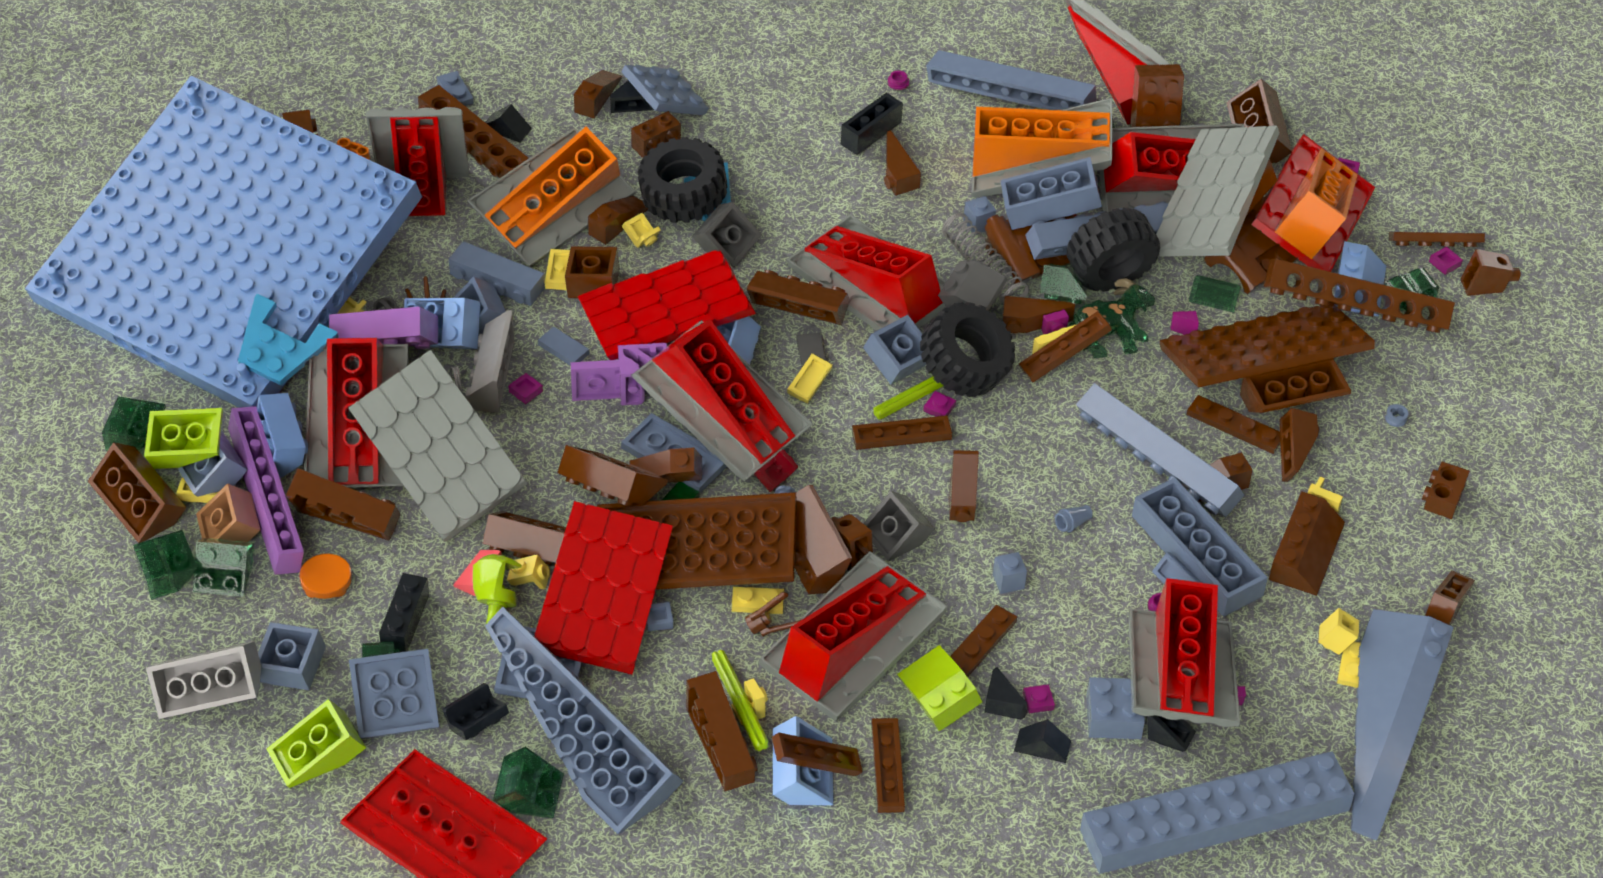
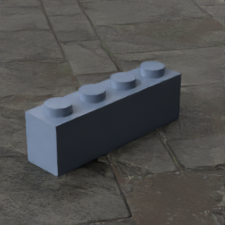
(507, 276)

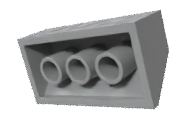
(491, 364)
(205, 679)

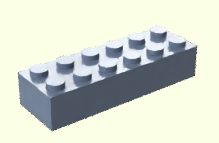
(1200, 544)

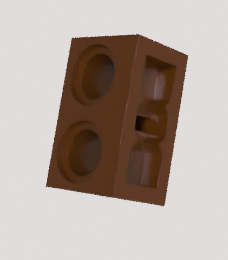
(654, 131)
(1446, 489)

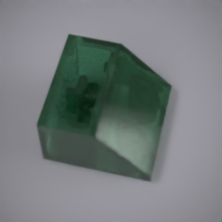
(1062, 282)
(129, 422)
(165, 563)
(222, 566)
(528, 784)

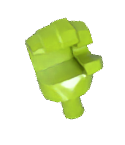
(488, 583)

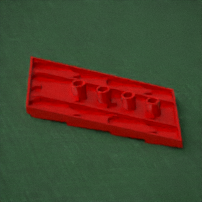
(666, 303)
(603, 587)
(441, 825)

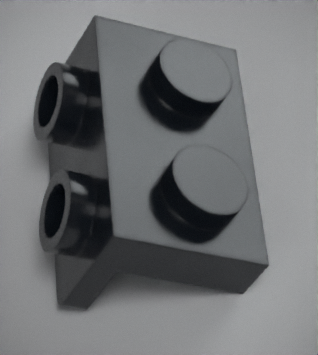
(474, 712)

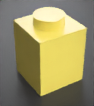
(1338, 631)

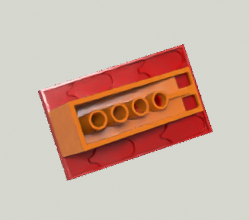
(1313, 205)

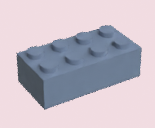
(1051, 193)

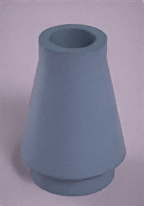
(1071, 518)

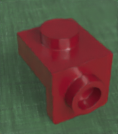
(776, 470)

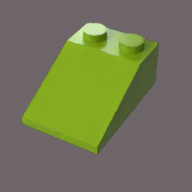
(182, 436)
(940, 687)
(316, 745)

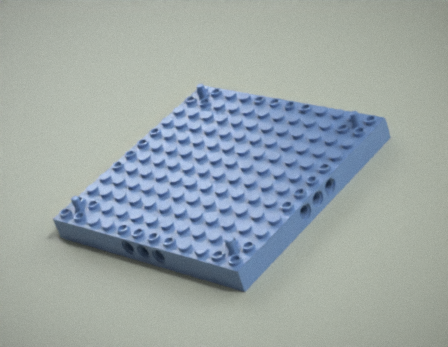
(206, 219)

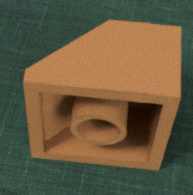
(229, 516)

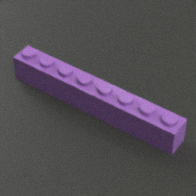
(266, 490)

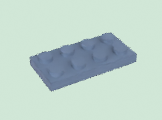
(658, 435)

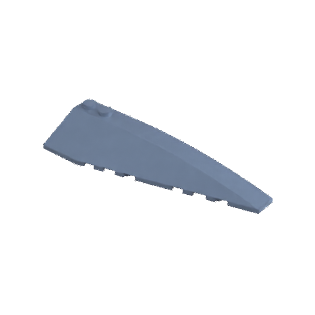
(1396, 679)
(602, 755)

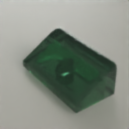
(1214, 293)

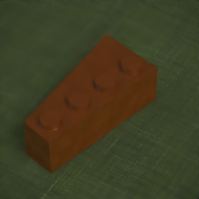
(342, 505)
(719, 731)

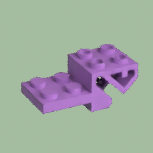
(613, 377)

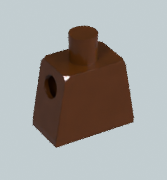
(1488, 273)
(855, 536)

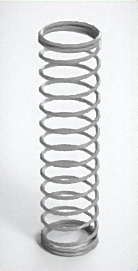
(960, 231)

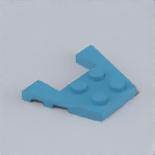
(274, 352)

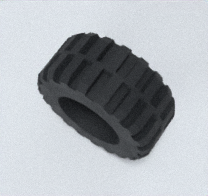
(687, 199)
(1113, 248)
(952, 365)

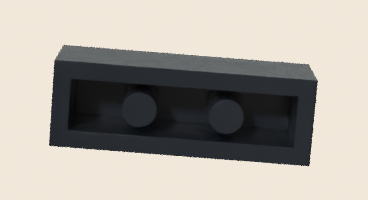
(871, 123)
(405, 611)

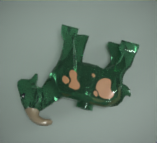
(1120, 316)

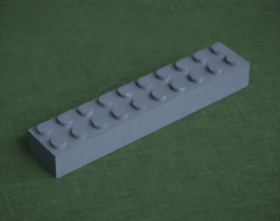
(1216, 812)

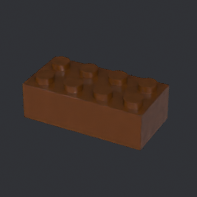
(1157, 95)

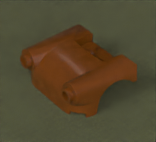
(1015, 248)
(1251, 253)

